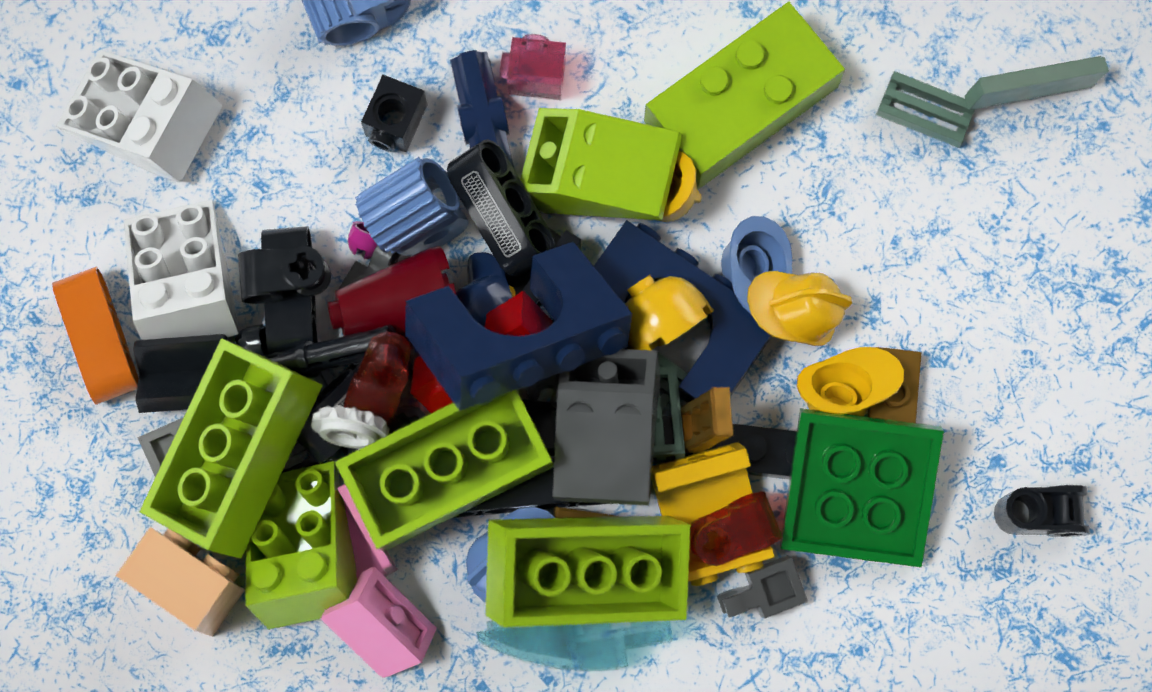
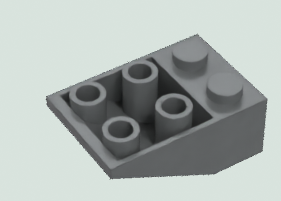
(607, 429)

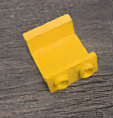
(700, 486)

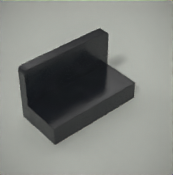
(171, 370)

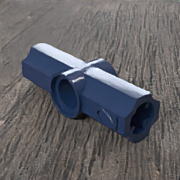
(480, 108)

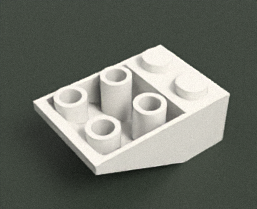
(141, 114)
(179, 274)

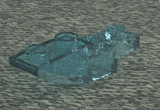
(560, 649)

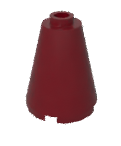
(383, 295)

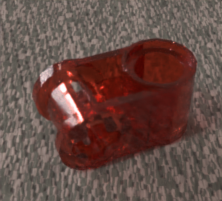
(380, 377)
(741, 527)

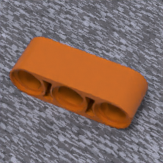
(96, 335)

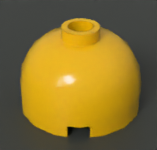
(663, 311)

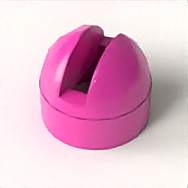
(361, 239)

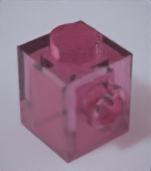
(534, 67)

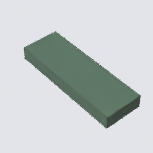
(1036, 82)

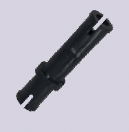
(311, 357)

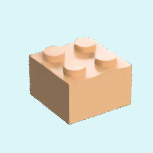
(180, 582)

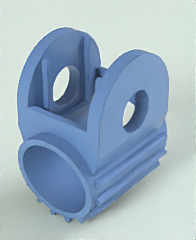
(352, 20)
(406, 214)

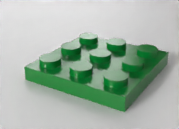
(861, 487)

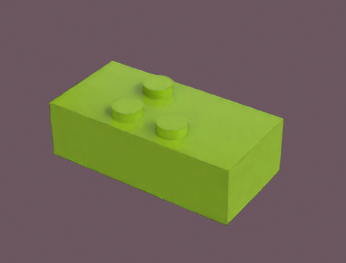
(747, 92)
(230, 449)
(442, 467)
(587, 570)

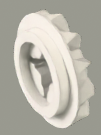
(348, 426)

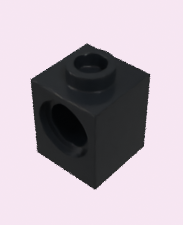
(393, 96)

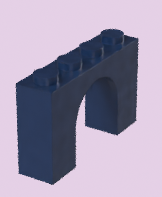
(734, 333)
(483, 364)

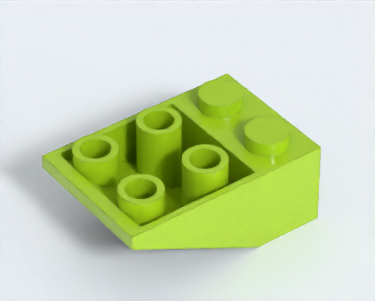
(599, 165)
(300, 549)

